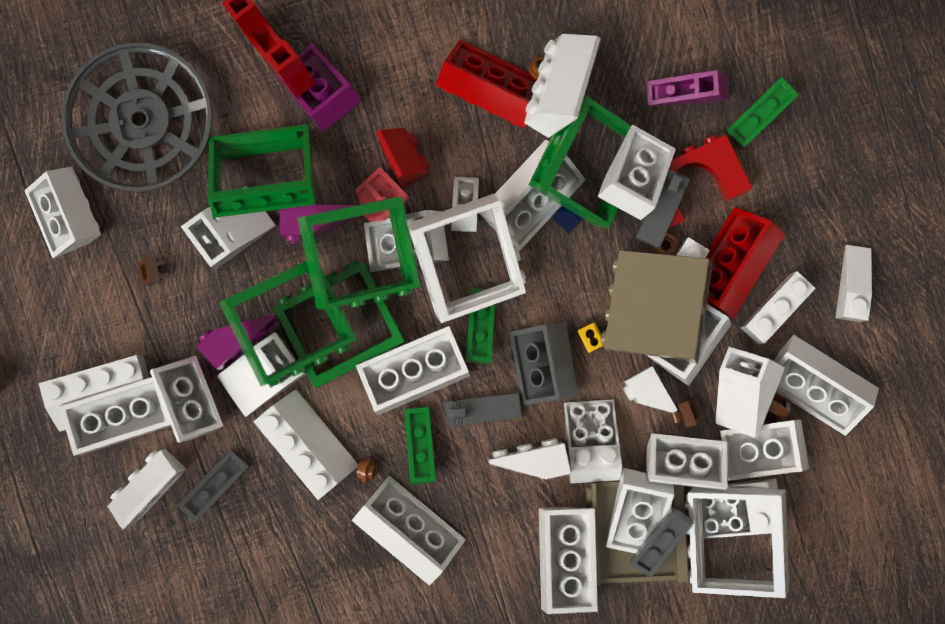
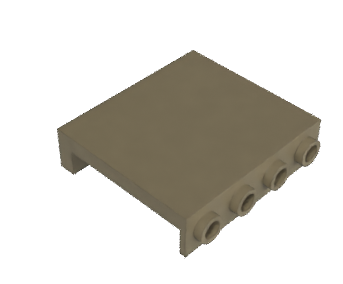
(657, 305)
(614, 564)

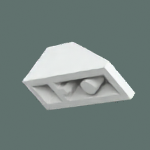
(855, 285)

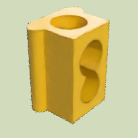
(597, 335)

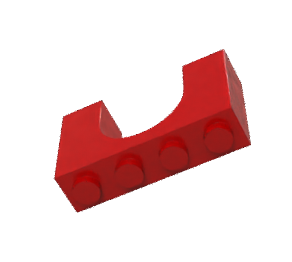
(273, 50)
(721, 162)

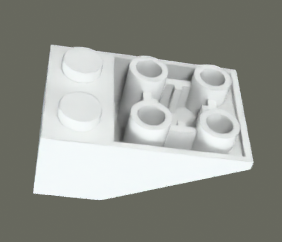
(226, 236)
(242, 383)
(746, 391)
(592, 441)
(541, 461)
(738, 517)

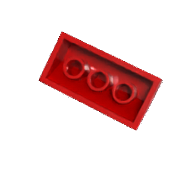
(487, 82)
(739, 258)

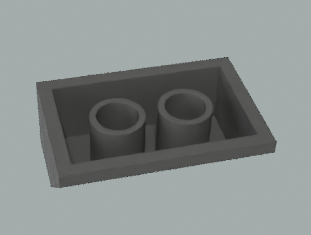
(544, 363)

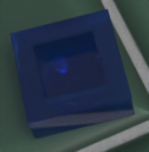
(566, 219)

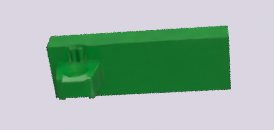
(762, 112)
(480, 334)
(420, 446)

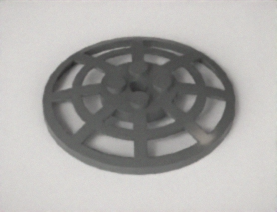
(127, 107)

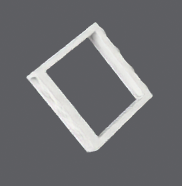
(482, 299)
(695, 549)

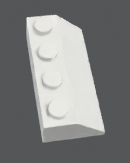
(561, 82)
(528, 207)
(412, 370)
(90, 383)
(824, 386)
(114, 416)
(306, 443)
(409, 530)
(567, 560)

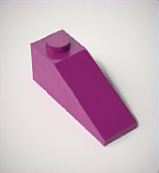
(688, 89)

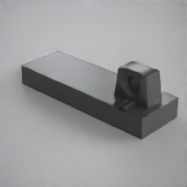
(659, 219)
(482, 409)
(213, 486)
(661, 541)

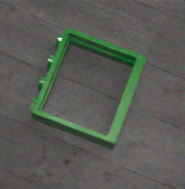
(556, 152)
(260, 197)
(403, 246)
(307, 293)
(337, 318)

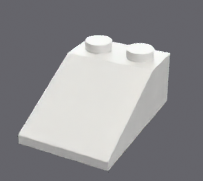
(637, 173)
(382, 246)
(775, 451)
(637, 510)

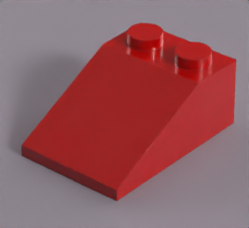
(402, 155)

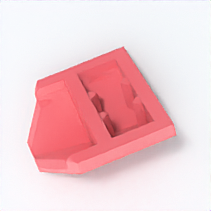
(379, 187)

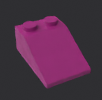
(331, 94)
(290, 227)
(222, 345)

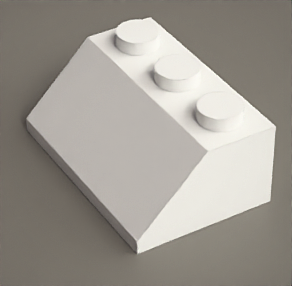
(62, 211)
(714, 329)
(186, 399)
(687, 461)
(145, 488)

